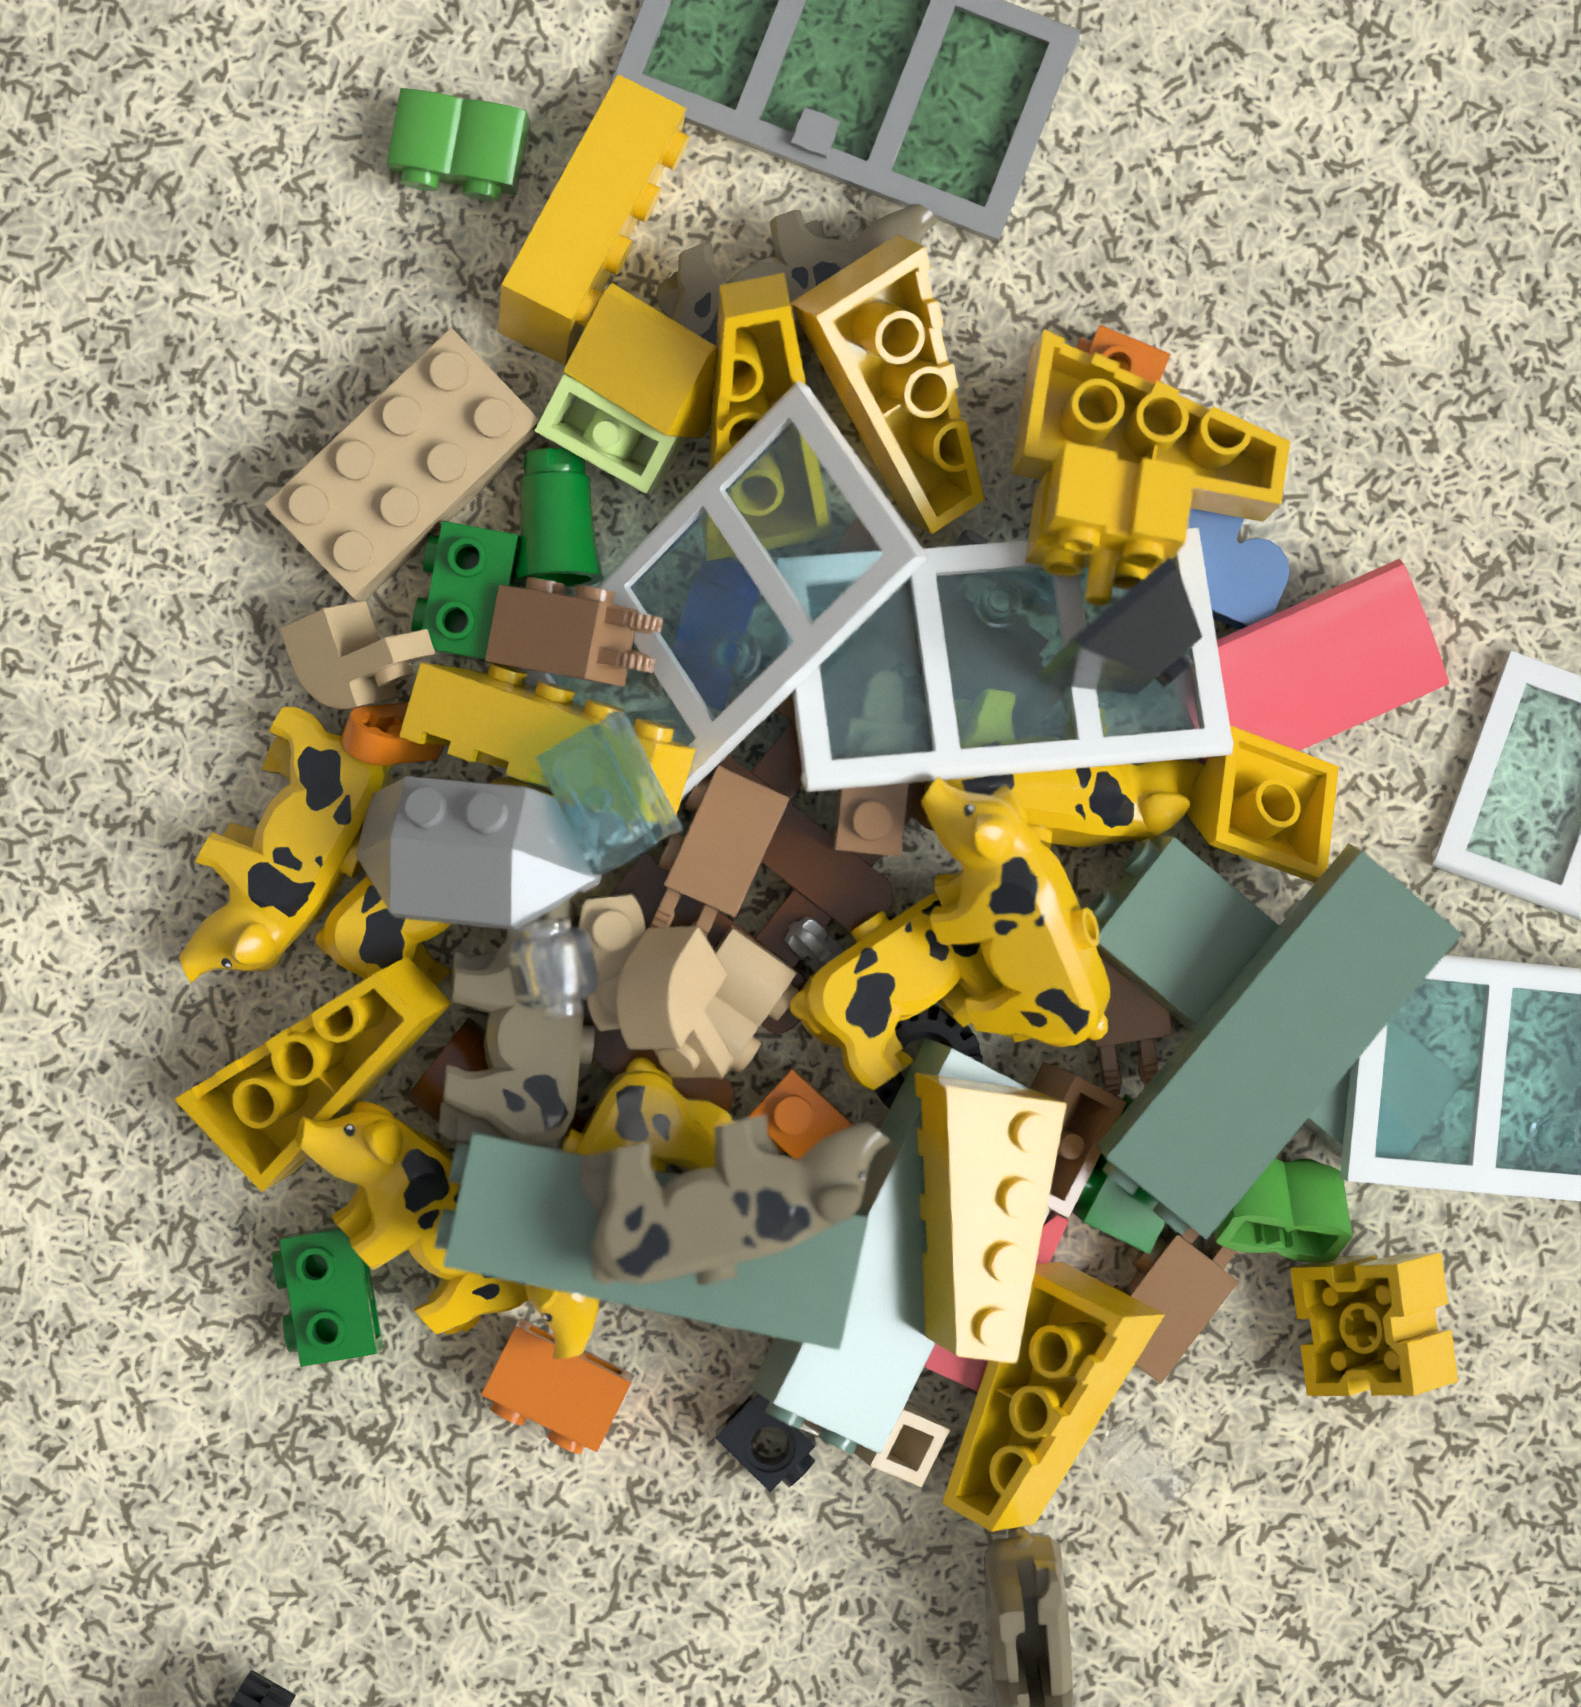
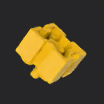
(1108, 518)
(1374, 1325)

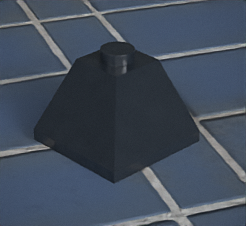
(1133, 640)

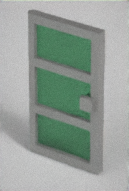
(873, 93)

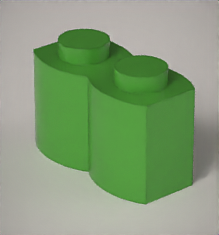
(458, 144)
(1291, 1211)

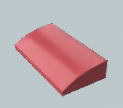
(1331, 661)

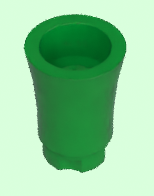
(557, 521)

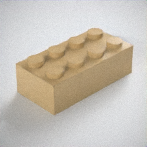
(405, 466)

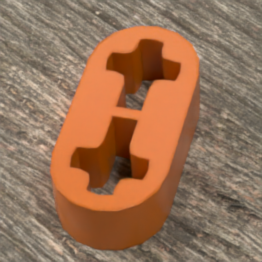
(374, 737)

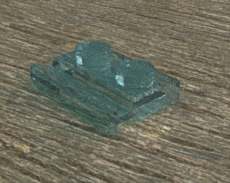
(608, 793)

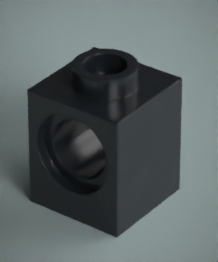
(737, 1436)

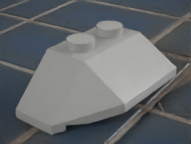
(470, 852)

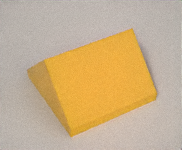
(646, 364)
(1267, 805)

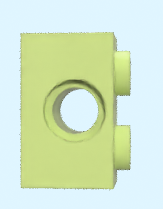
(608, 436)

